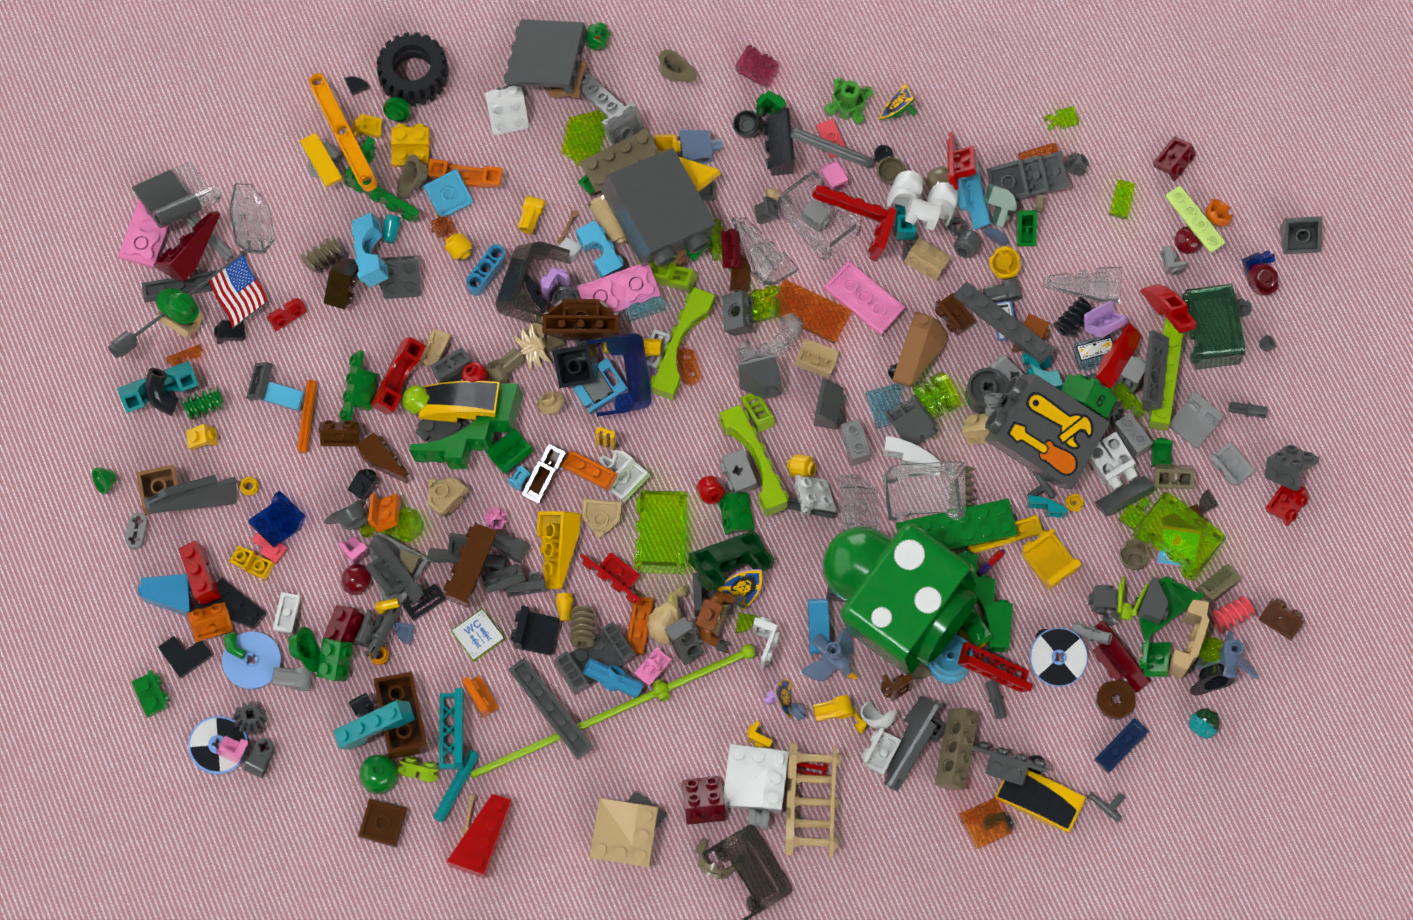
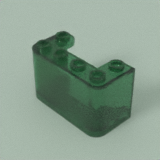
(1218, 327)

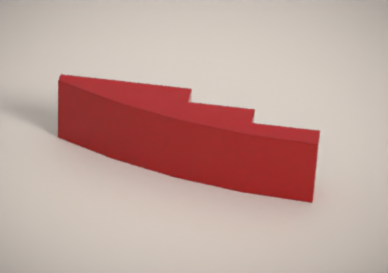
(1119, 355)

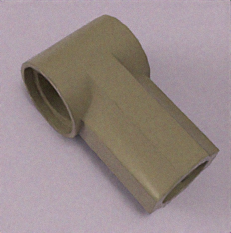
(501, 368)

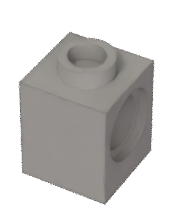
(816, 215)

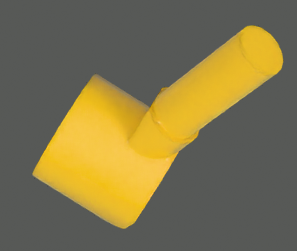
(860, 726)

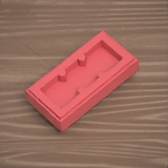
(829, 131)

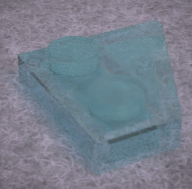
(882, 400)

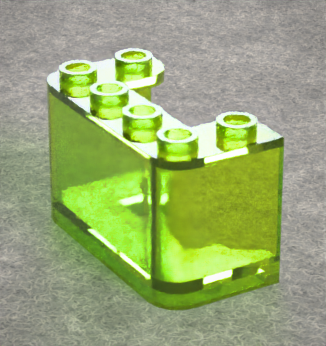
(661, 532)
(1180, 534)

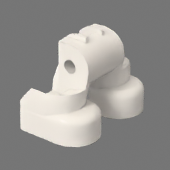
(940, 203)

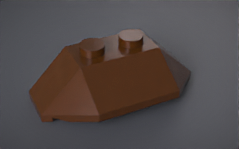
(580, 320)

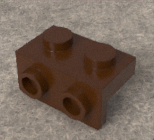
(955, 314)
(339, 433)

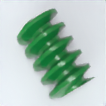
(203, 403)

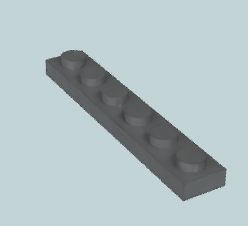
(1003, 322)
(550, 709)

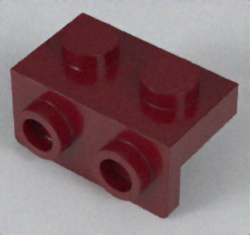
(344, 624)

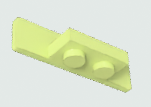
(1195, 219)

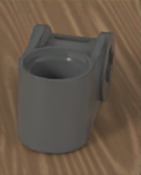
(258, 760)

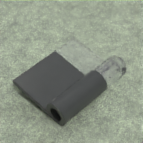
(176, 194)

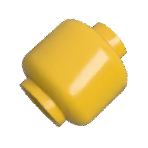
(458, 246)
(801, 465)

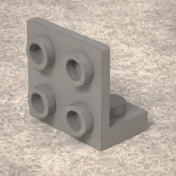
(1196, 420)

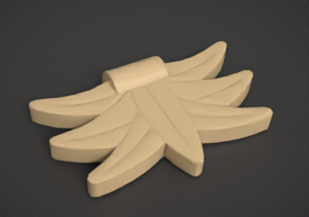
(532, 347)

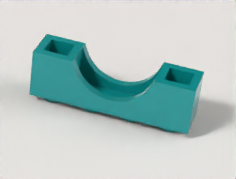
(178, 379)
(387, 717)

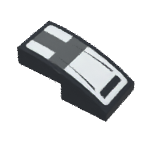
(533, 291)

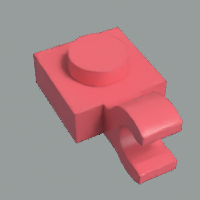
(271, 553)

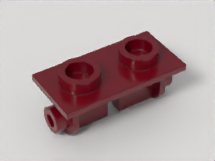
(731, 248)

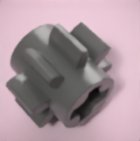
(1077, 164)

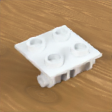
(813, 494)

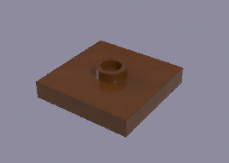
(382, 823)

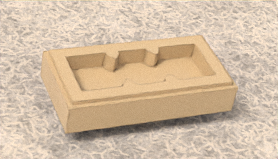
(435, 347)

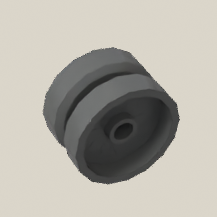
(981, 383)

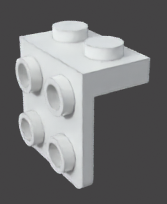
(506, 110)
(764, 628)

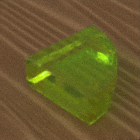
(744, 622)

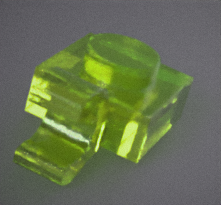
(1134, 514)

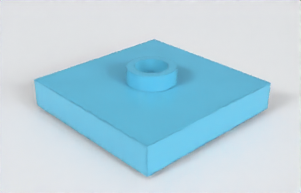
(448, 193)

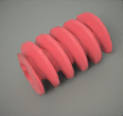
(1231, 613)

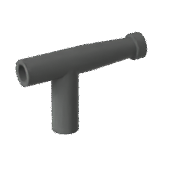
(1044, 487)
(1108, 809)

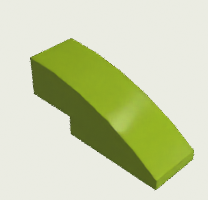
(674, 276)

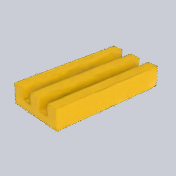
(598, 436)

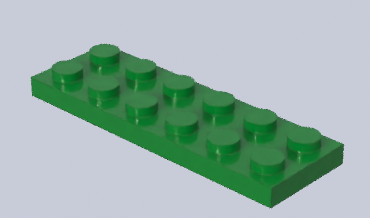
(979, 525)

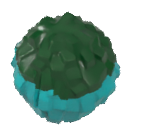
(1204, 723)

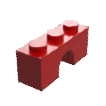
(201, 582)

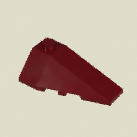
(185, 257)

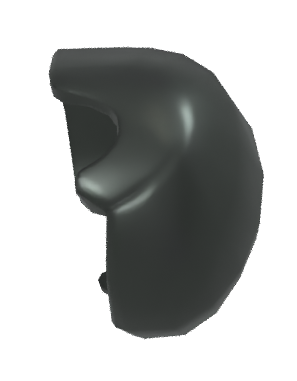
(746, 124)

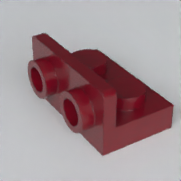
(1175, 157)

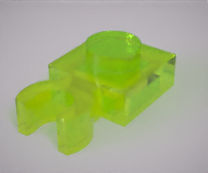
(1064, 117)

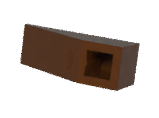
(377, 456)

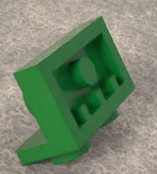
(150, 694)

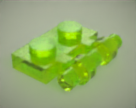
(766, 308)

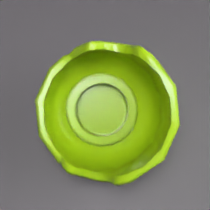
(415, 399)

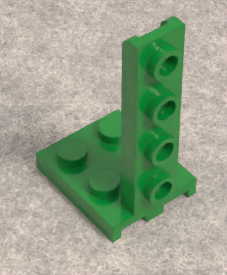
(378, 194)

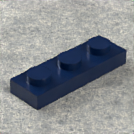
(1121, 745)

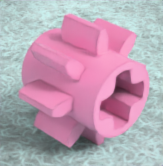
(495, 518)

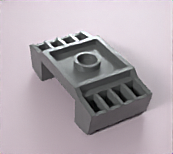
(609, 648)

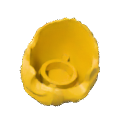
(1005, 262)

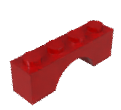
(392, 383)

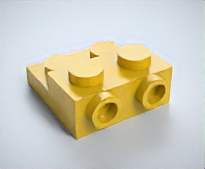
(409, 141)

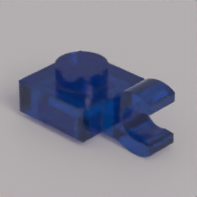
(1257, 258)

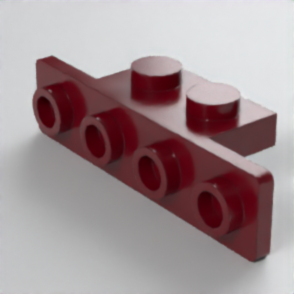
(1119, 661)

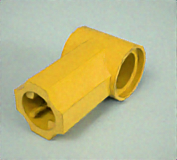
(532, 209)
(838, 708)

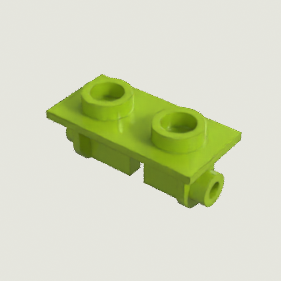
(412, 766)

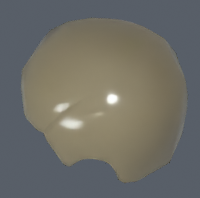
(889, 169)
(937, 176)
(1134, 554)

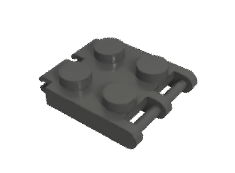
(912, 422)
(439, 429)

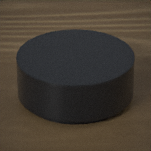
(882, 152)

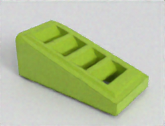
(760, 422)

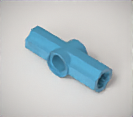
(613, 678)

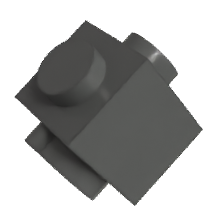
(1102, 598)

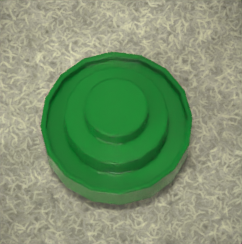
(396, 109)

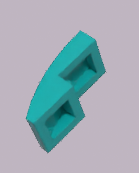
(1052, 508)

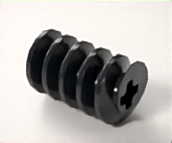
(1073, 317)

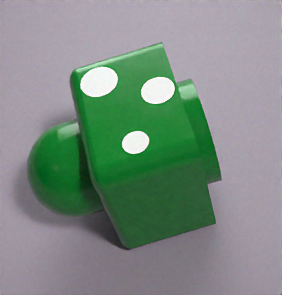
(900, 592)

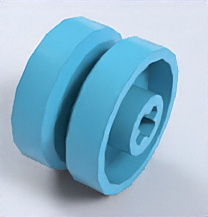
(945, 666)

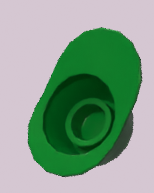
(177, 305)
(304, 648)

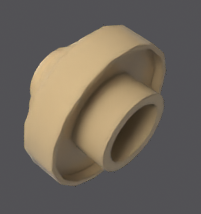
(550, 402)

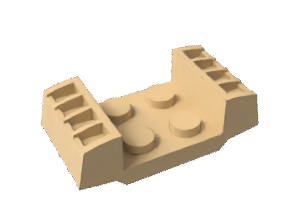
(1196, 616)

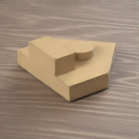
(445, 495)
(601, 515)

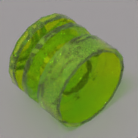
(938, 394)

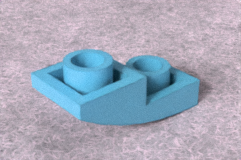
(283, 396)

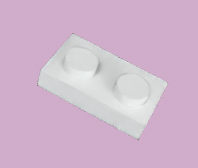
(880, 752)

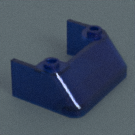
(639, 391)

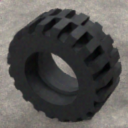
(412, 47)

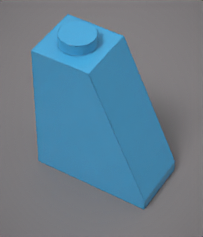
(167, 592)

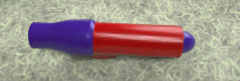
(992, 561)

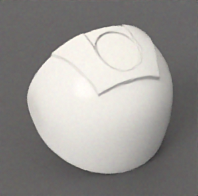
(876, 719)

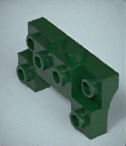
(729, 555)

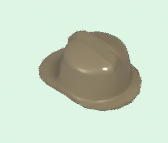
(675, 68)
(412, 176)

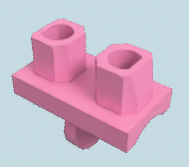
(652, 666)

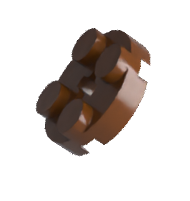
(1113, 688)

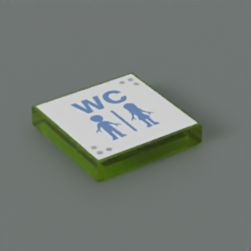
(477, 635)

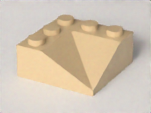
(624, 832)

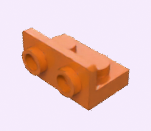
(384, 512)
(209, 622)
(480, 695)

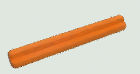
(307, 414)

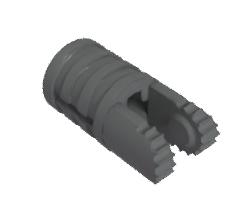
(366, 631)

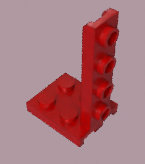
(860, 207)

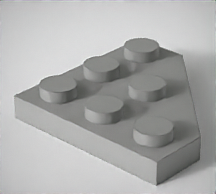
(396, 548)

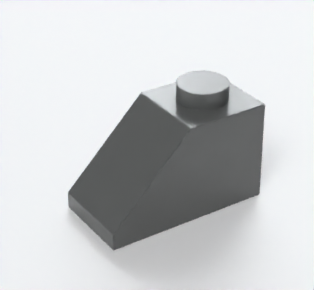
(1154, 603)

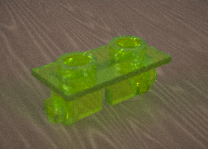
(1210, 649)

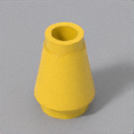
(564, 606)

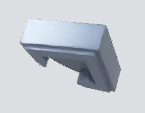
(996, 236)
(404, 632)

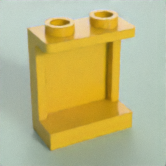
(1049, 559)

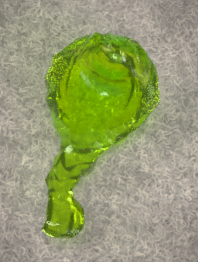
(408, 528)

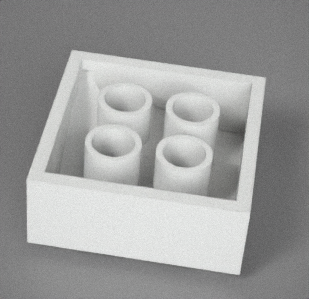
(755, 778)

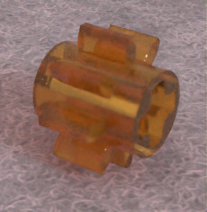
(439, 222)

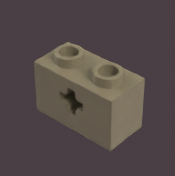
(1173, 476)

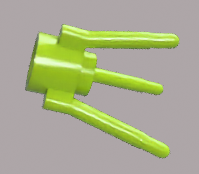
(1125, 609)

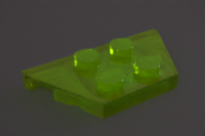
(583, 136)

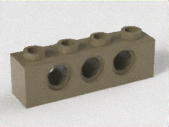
(956, 749)

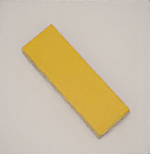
(320, 160)

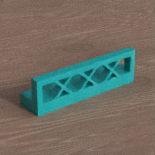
(458, 709)

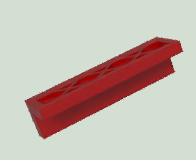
(991, 671)

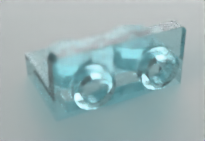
(652, 306)

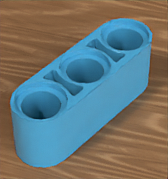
(485, 278)
(818, 621)

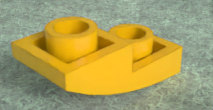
(251, 563)

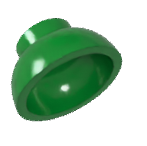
(103, 479)

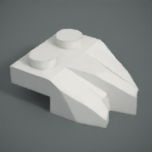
(629, 473)

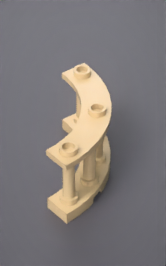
(794, 800)

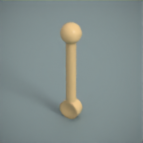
(472, 798)

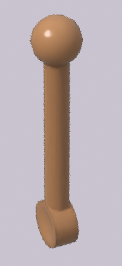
(574, 214)

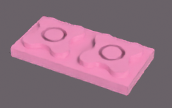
(143, 239)
(622, 288)
(864, 298)

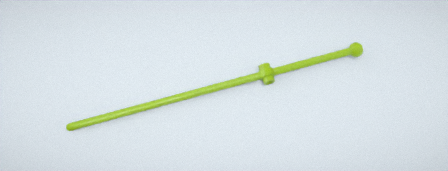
(660, 690)

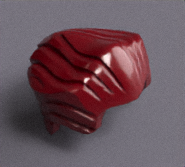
(1263, 279)

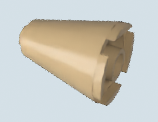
(606, 218)

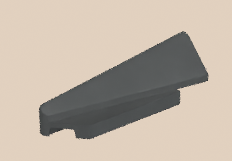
(913, 742)

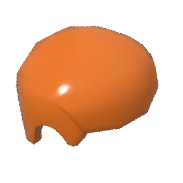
(1217, 213)

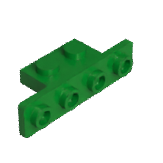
(359, 388)

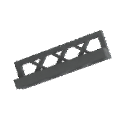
(1155, 371)

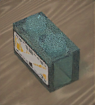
(1091, 352)

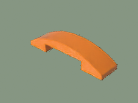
(471, 176)

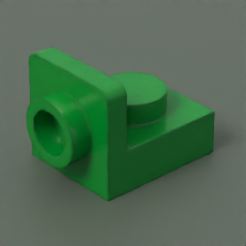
(1161, 451)

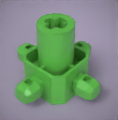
(848, 100)

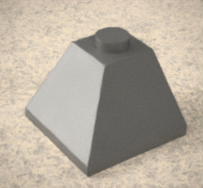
(760, 376)

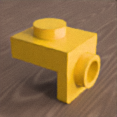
(667, 141)
(201, 436)
(757, 739)

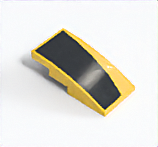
(460, 400)
(1043, 801)

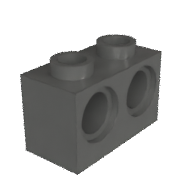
(684, 640)

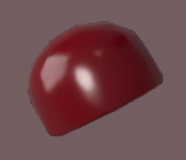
(1187, 241)
(356, 579)

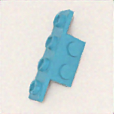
(971, 200)

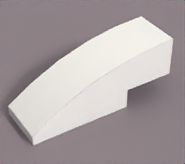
(906, 451)

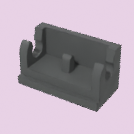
(451, 367)

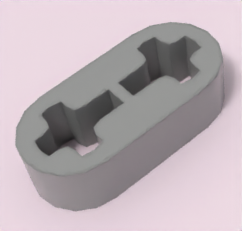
(141, 531)

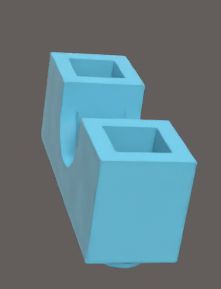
(593, 237)

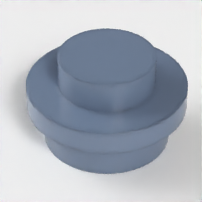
(798, 711)

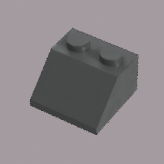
(829, 404)

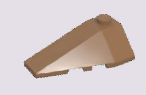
(923, 343)

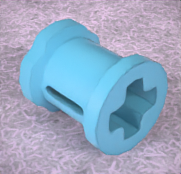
(519, 478)

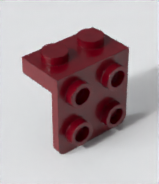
(703, 800)

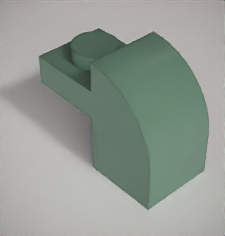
(1002, 200)

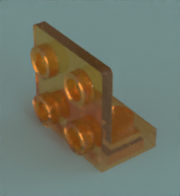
(985, 823)

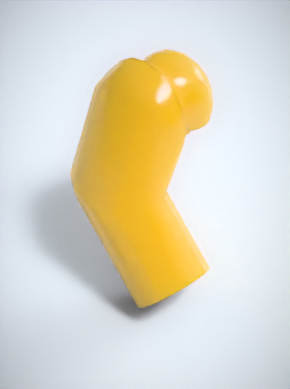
(384, 605)

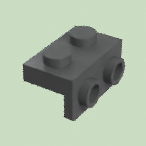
(503, 578)

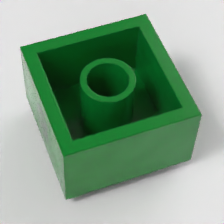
(1089, 394)

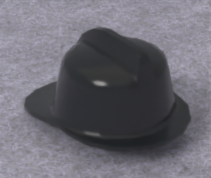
(1211, 679)

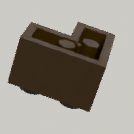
(341, 282)

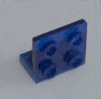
(278, 520)

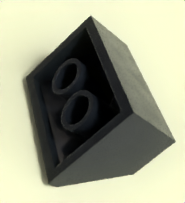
(779, 143)

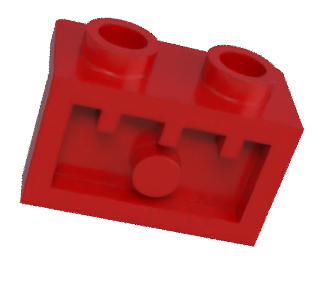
(1287, 503)

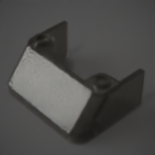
(511, 299)
(755, 867)

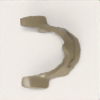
(711, 869)

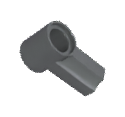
(1007, 291)
(514, 548)

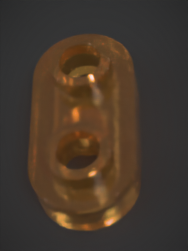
(192, 352)
(688, 365)

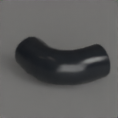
(156, 394)

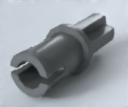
(1248, 409)
(996, 699)

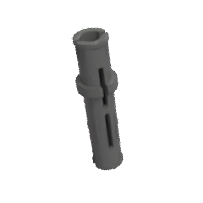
(379, 638)

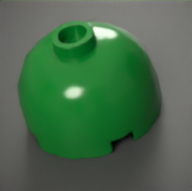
(378, 774)

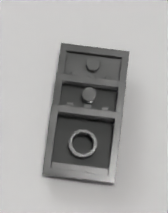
(1031, 176)

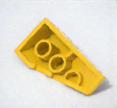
(558, 538)

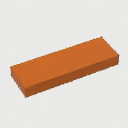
(589, 470)
(638, 626)

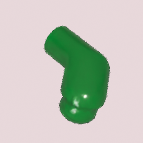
(231, 646)

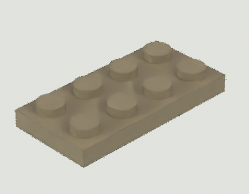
(617, 157)

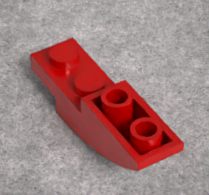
(1171, 305)

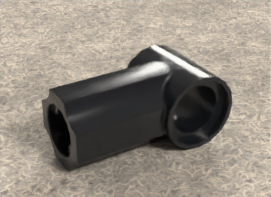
(361, 705)

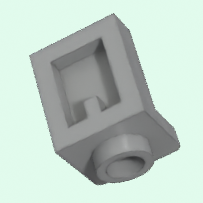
(1169, 261)

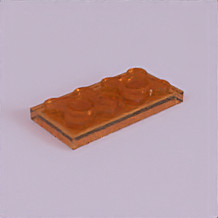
(817, 313)

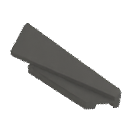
(193, 495)

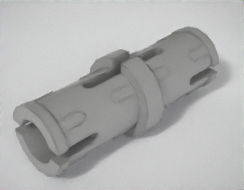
(1092, 633)

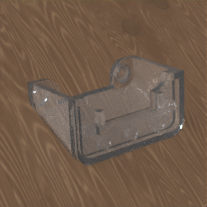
(925, 489)

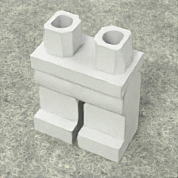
(1113, 460)

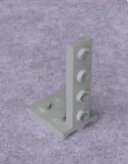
(620, 120)

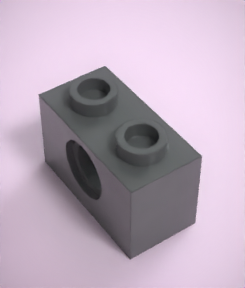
(738, 313)

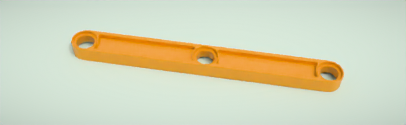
(347, 140)

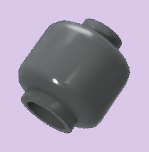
(967, 243)

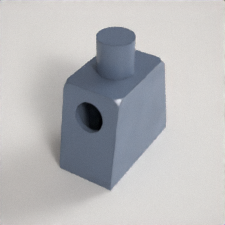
(698, 146)

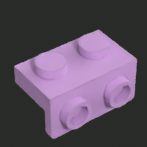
(550, 282)
(1103, 320)

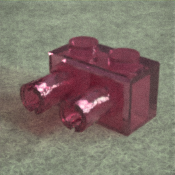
(757, 67)

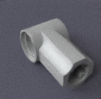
(298, 679)

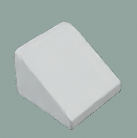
(572, 246)

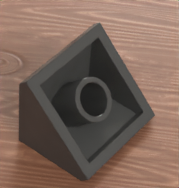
(1301, 235)

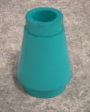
(391, 227)

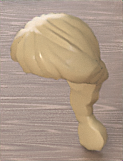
(665, 616)

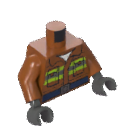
(713, 616)

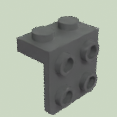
(1288, 465)

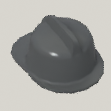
(350, 517)

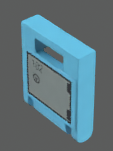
(601, 391)

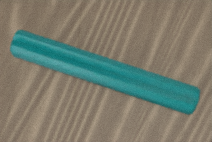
(456, 786)

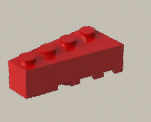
(480, 841)

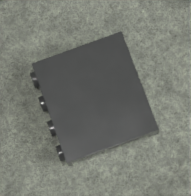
(546, 54)

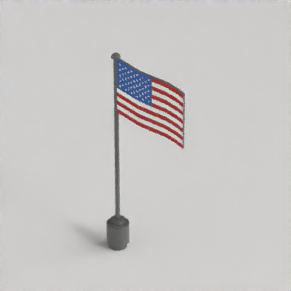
(234, 290)

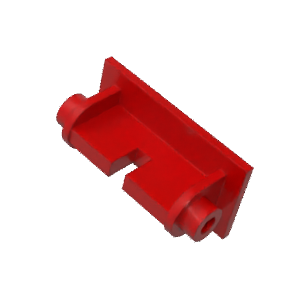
(293, 310)

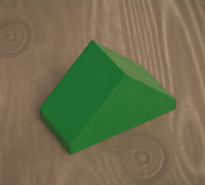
(1026, 227)

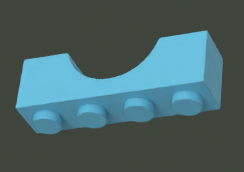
(366, 233)

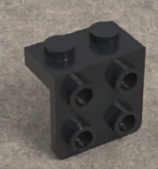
(535, 632)

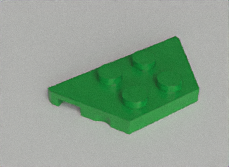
(1178, 599)

